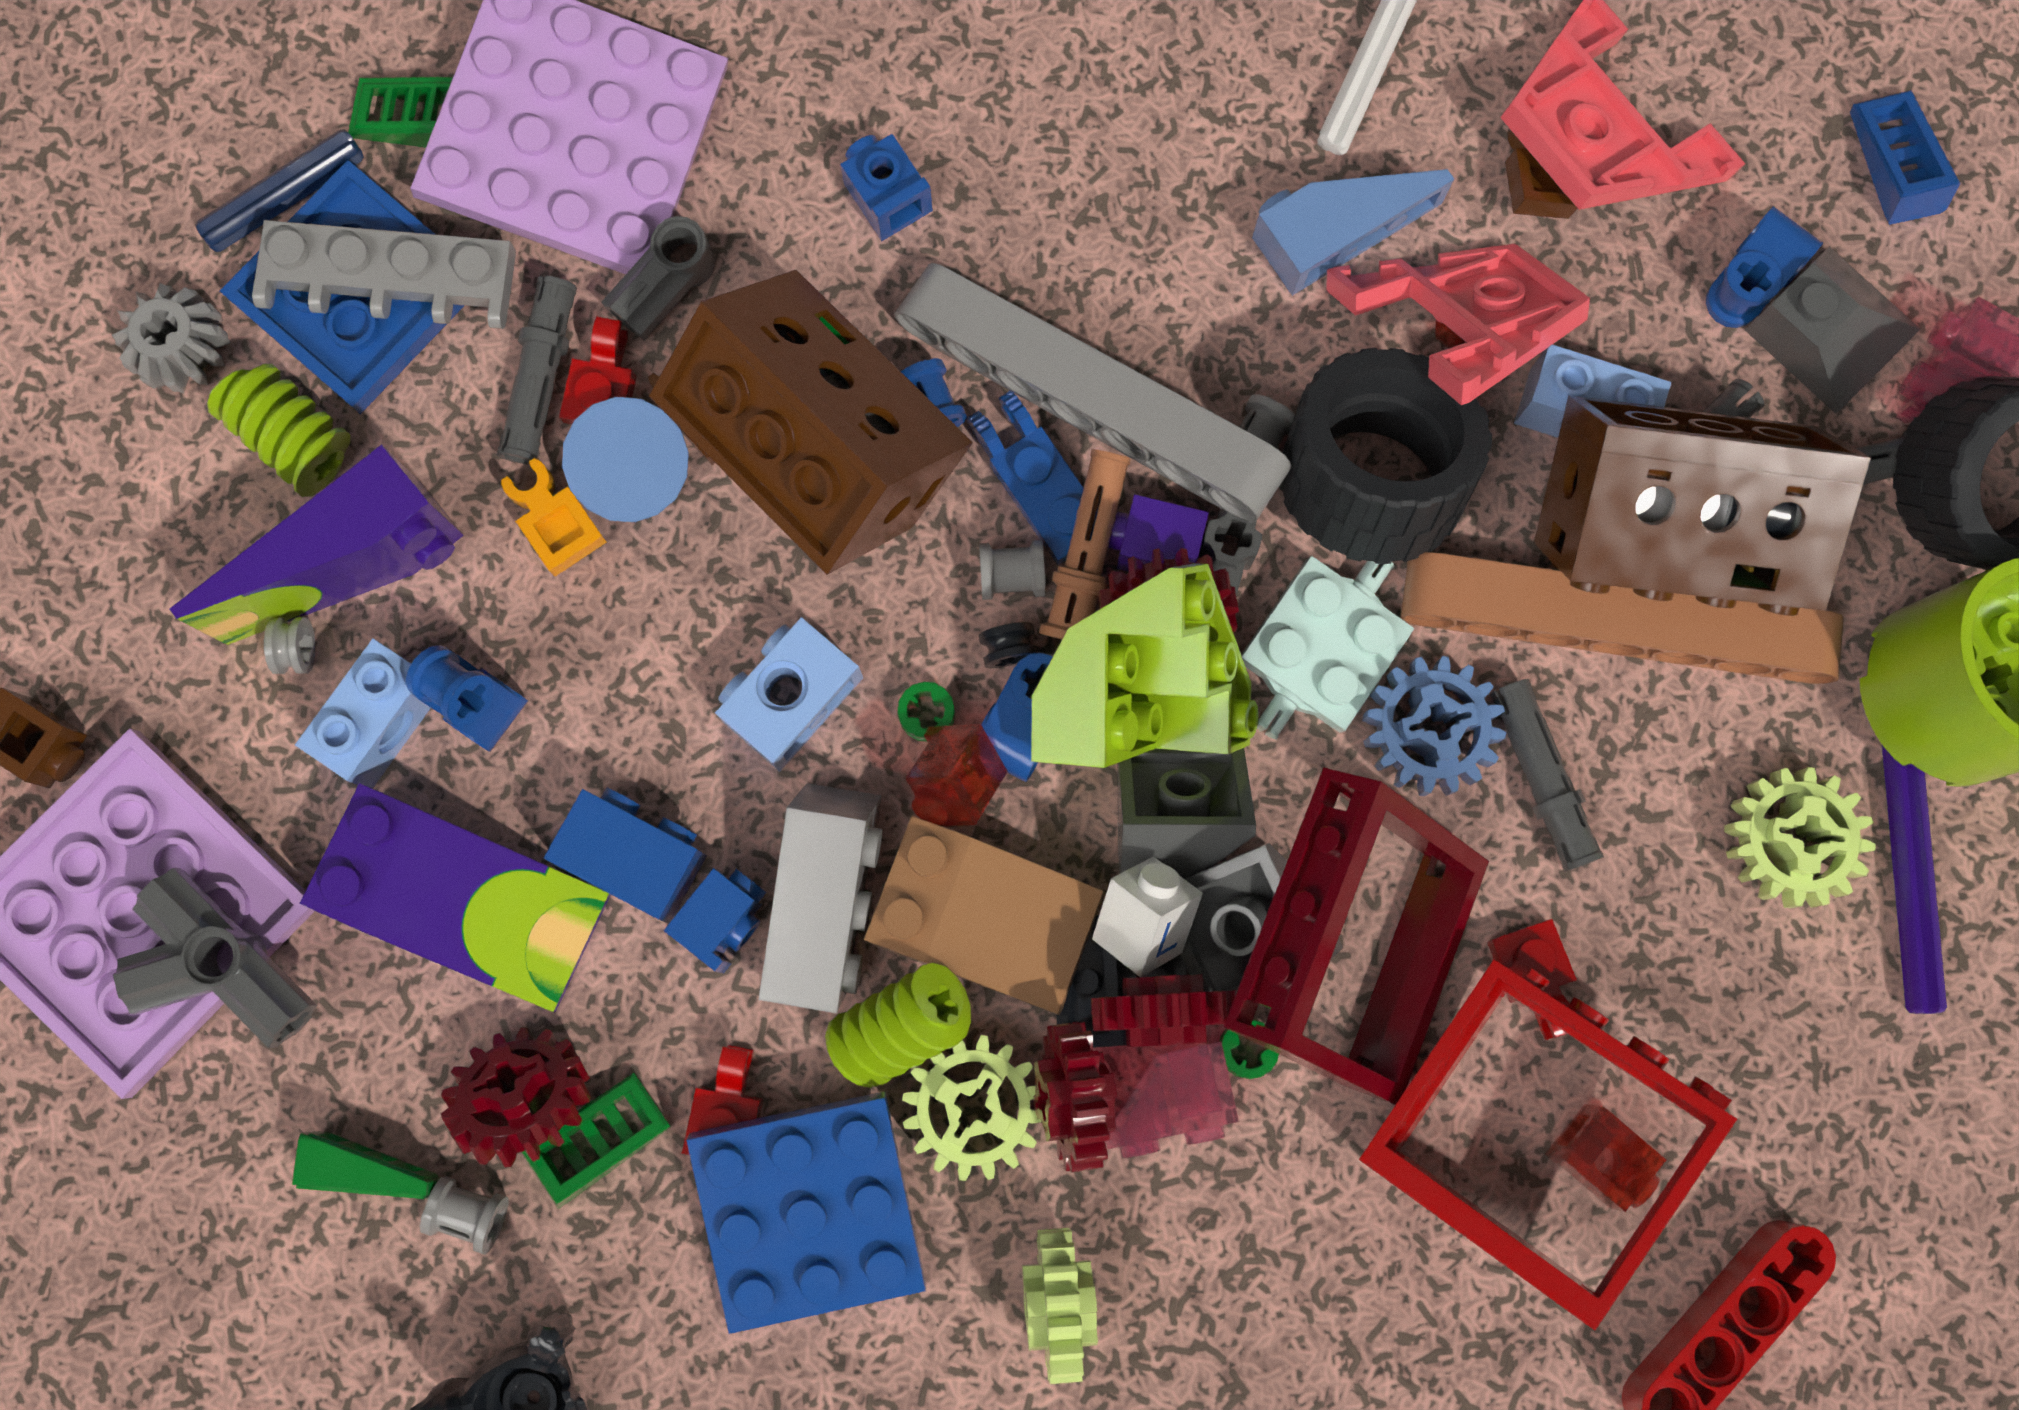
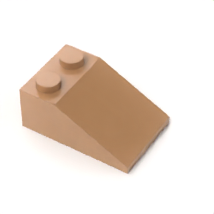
(984, 915)

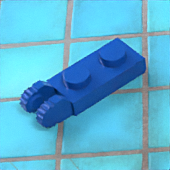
(1033, 476)

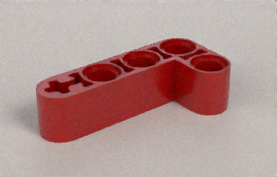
(1718, 1316)

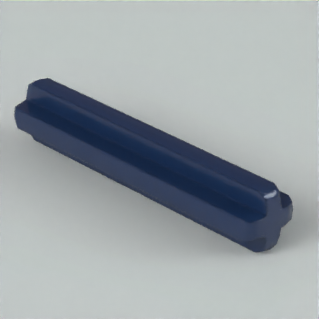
(277, 191)

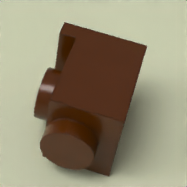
(21, 726)

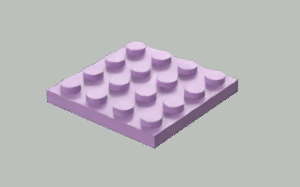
(570, 127)
(73, 894)

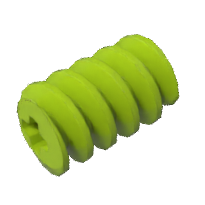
(280, 427)
(899, 1026)

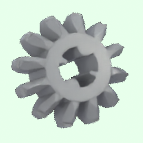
(171, 338)

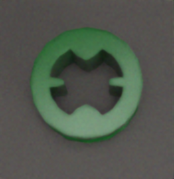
(940, 698)
(1266, 1057)

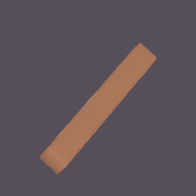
(1547, 610)

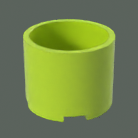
(1948, 680)

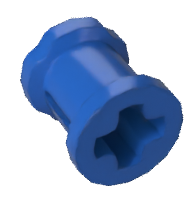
(929, 379)

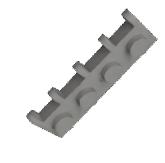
(384, 268)

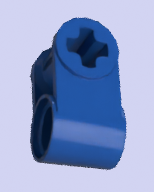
(1760, 269)
(464, 695)
(1010, 718)

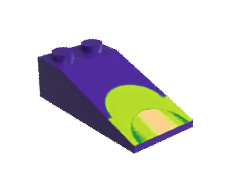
(340, 544)
(455, 898)

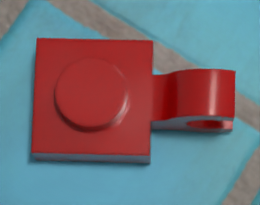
(602, 375)
(1543, 951)
(728, 1101)

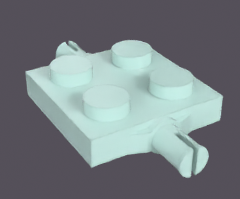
(1325, 645)

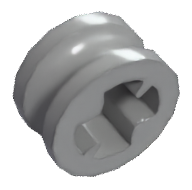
(289, 645)

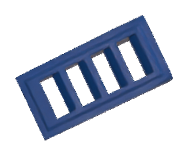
(1913, 192)

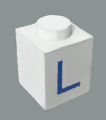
(1146, 916)

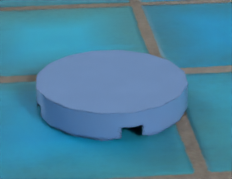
(625, 459)

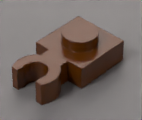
(1532, 187)

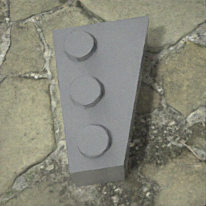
(821, 898)

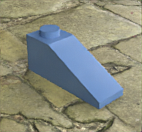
(1340, 219)

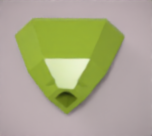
(1146, 678)

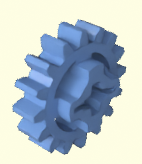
(1440, 751)

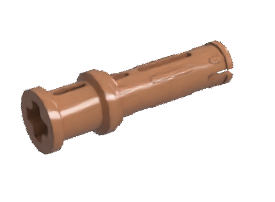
(1107, 472)

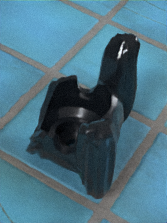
(514, 1372)

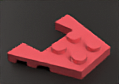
(1593, 134)
(1489, 296)

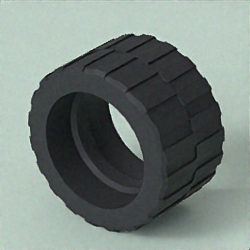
(1943, 468)
(1369, 514)

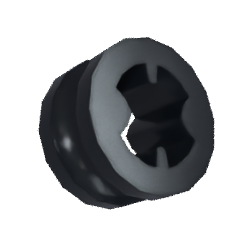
(1007, 644)

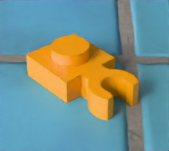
(555, 524)

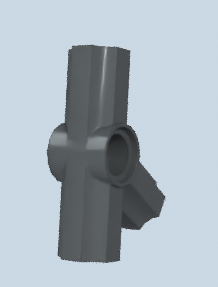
(188, 966)

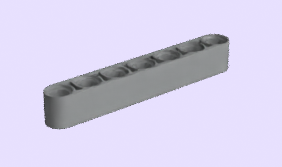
(1094, 392)

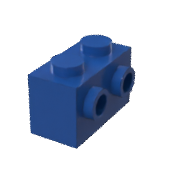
(627, 855)

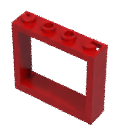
(1586, 1027)

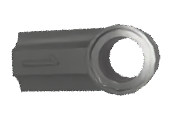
(655, 282)

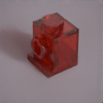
(945, 785)
(1635, 1162)

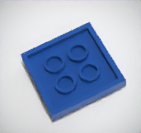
(346, 345)
(806, 1212)

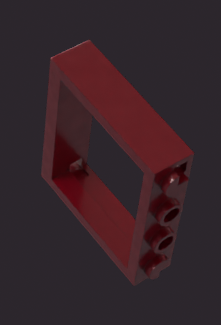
(1310, 915)

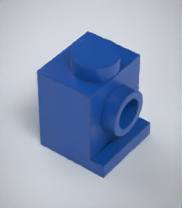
(891, 201)
(718, 917)

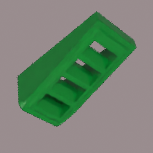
(411, 90)
(341, 1165)
(586, 1176)

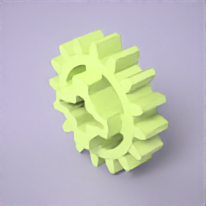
(1815, 814)
(999, 1124)
(1060, 1305)

